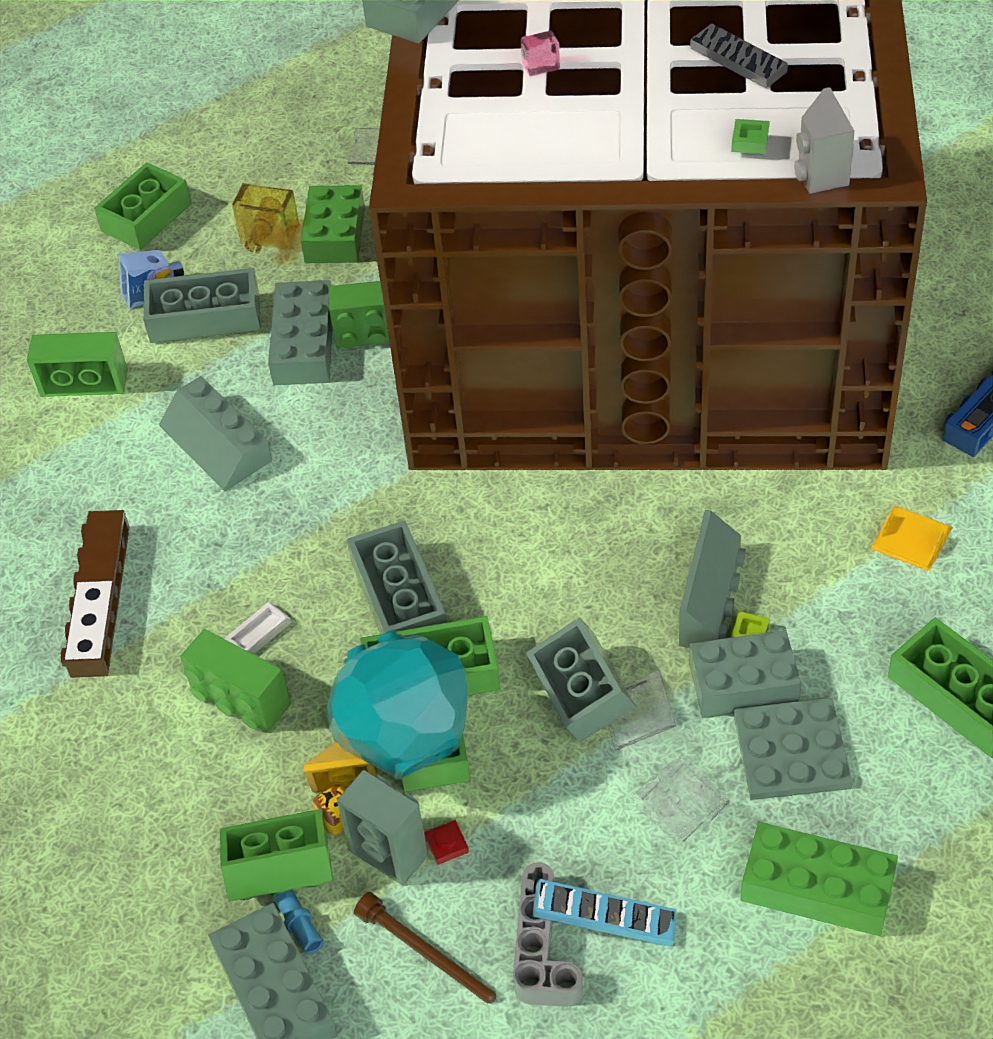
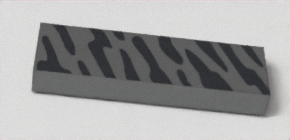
(739, 55)

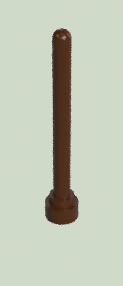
(371, 910)

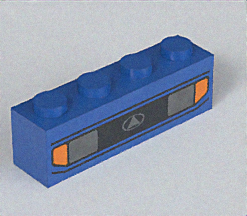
(973, 422)

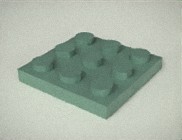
(792, 749)

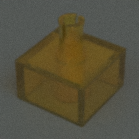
(265, 217)

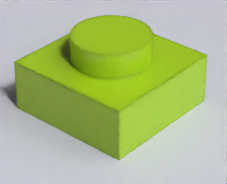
(749, 624)

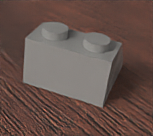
(824, 145)

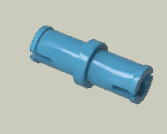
(298, 921)

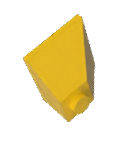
(335, 767)

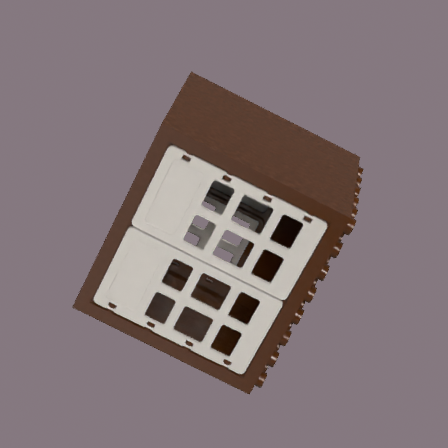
(610, 282)

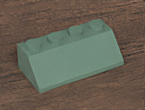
(215, 434)
(710, 582)

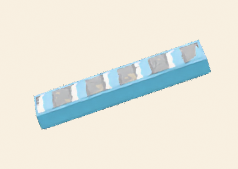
(604, 912)

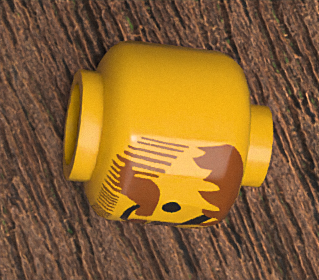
(328, 803)

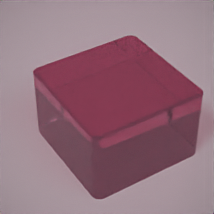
(540, 53)

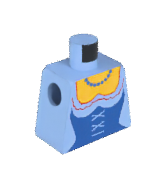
(142, 266)

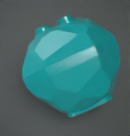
(399, 703)

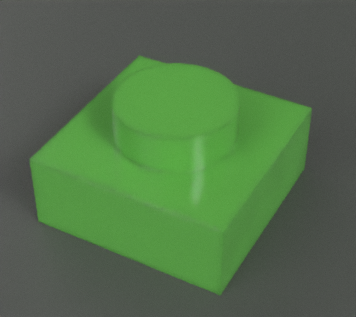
(750, 136)

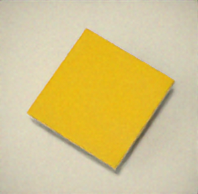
(911, 538)

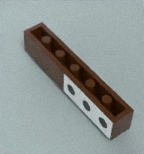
(96, 594)

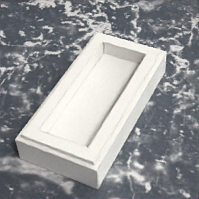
(259, 628)

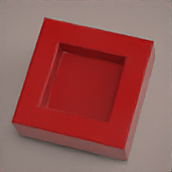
(446, 842)

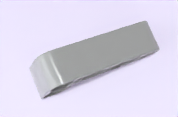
(538, 964)

